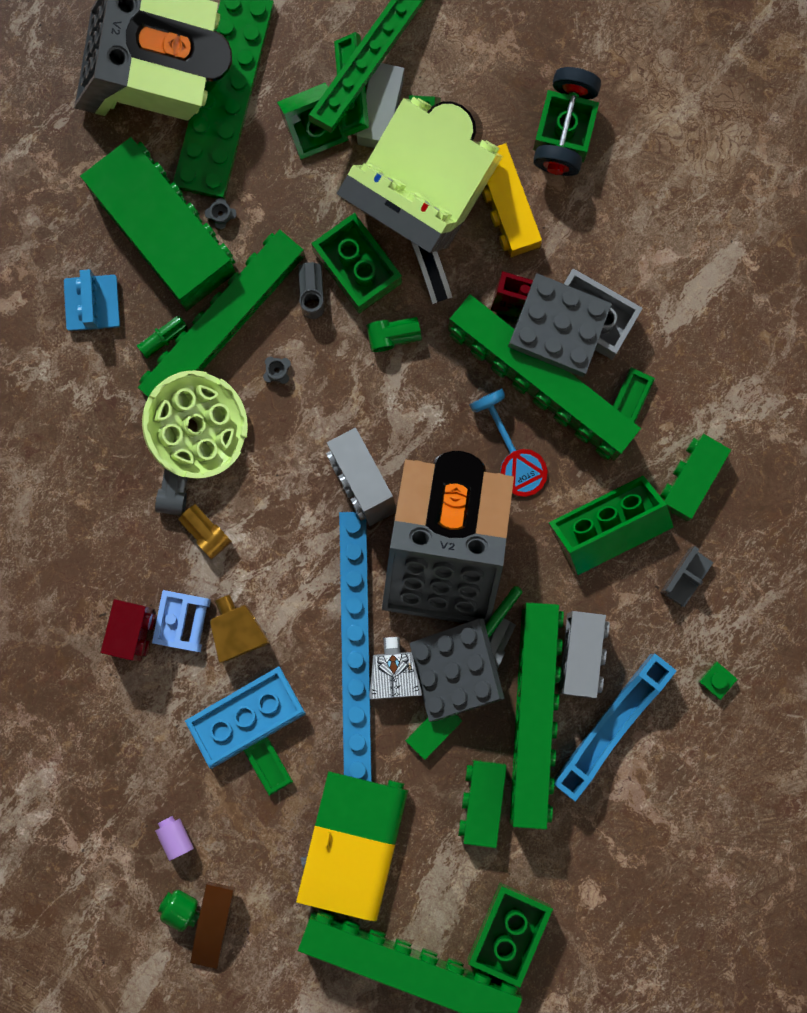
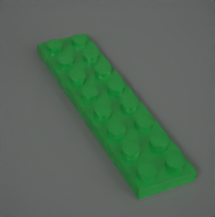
(217, 127)

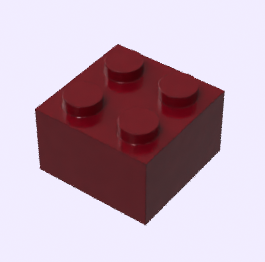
(128, 630)

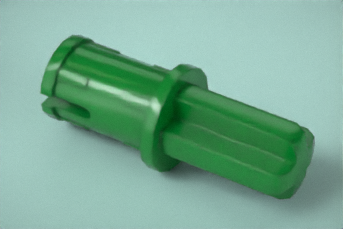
(162, 336)

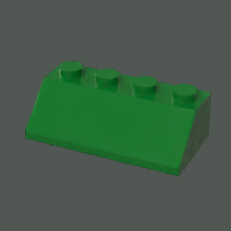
(611, 525)

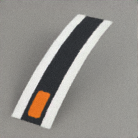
(433, 274)

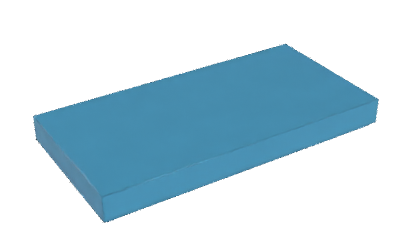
(245, 717)

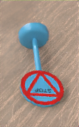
(523, 464)

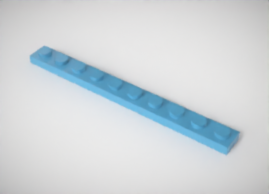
(355, 646)

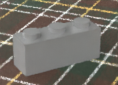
(382, 102)

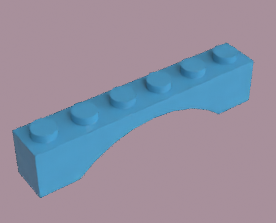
(613, 724)

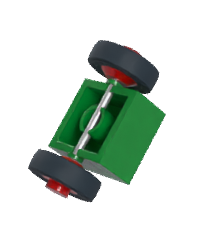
(567, 122)

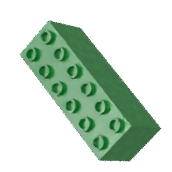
(160, 222)

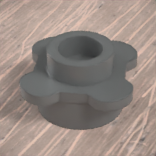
(220, 206)
(273, 363)

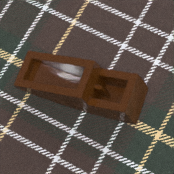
(212, 925)

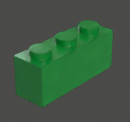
(694, 476)
(482, 803)

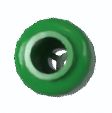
(179, 910)

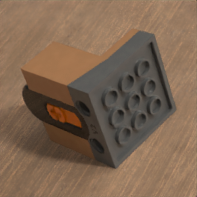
(448, 539)

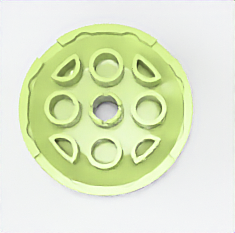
(219, 421)

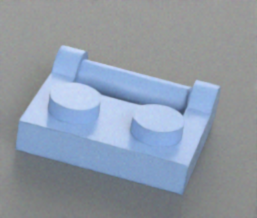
(172, 620)

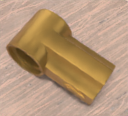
(208, 536)

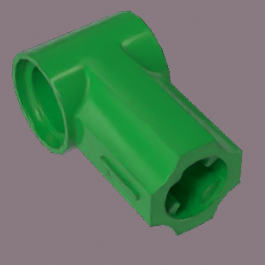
(386, 335)

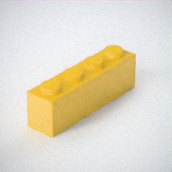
(511, 208)

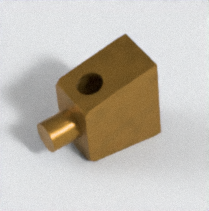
(235, 630)

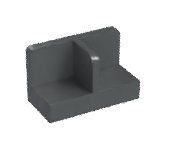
(687, 577)

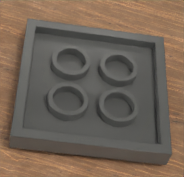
(559, 325)
(456, 670)

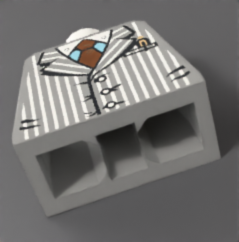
(394, 672)

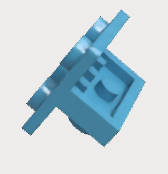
(91, 302)

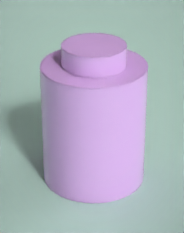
(173, 838)

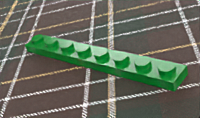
(363, 63)

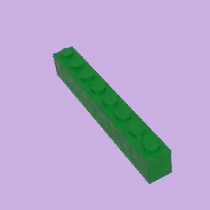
(228, 310)

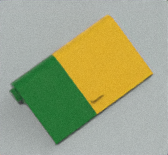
(352, 846)

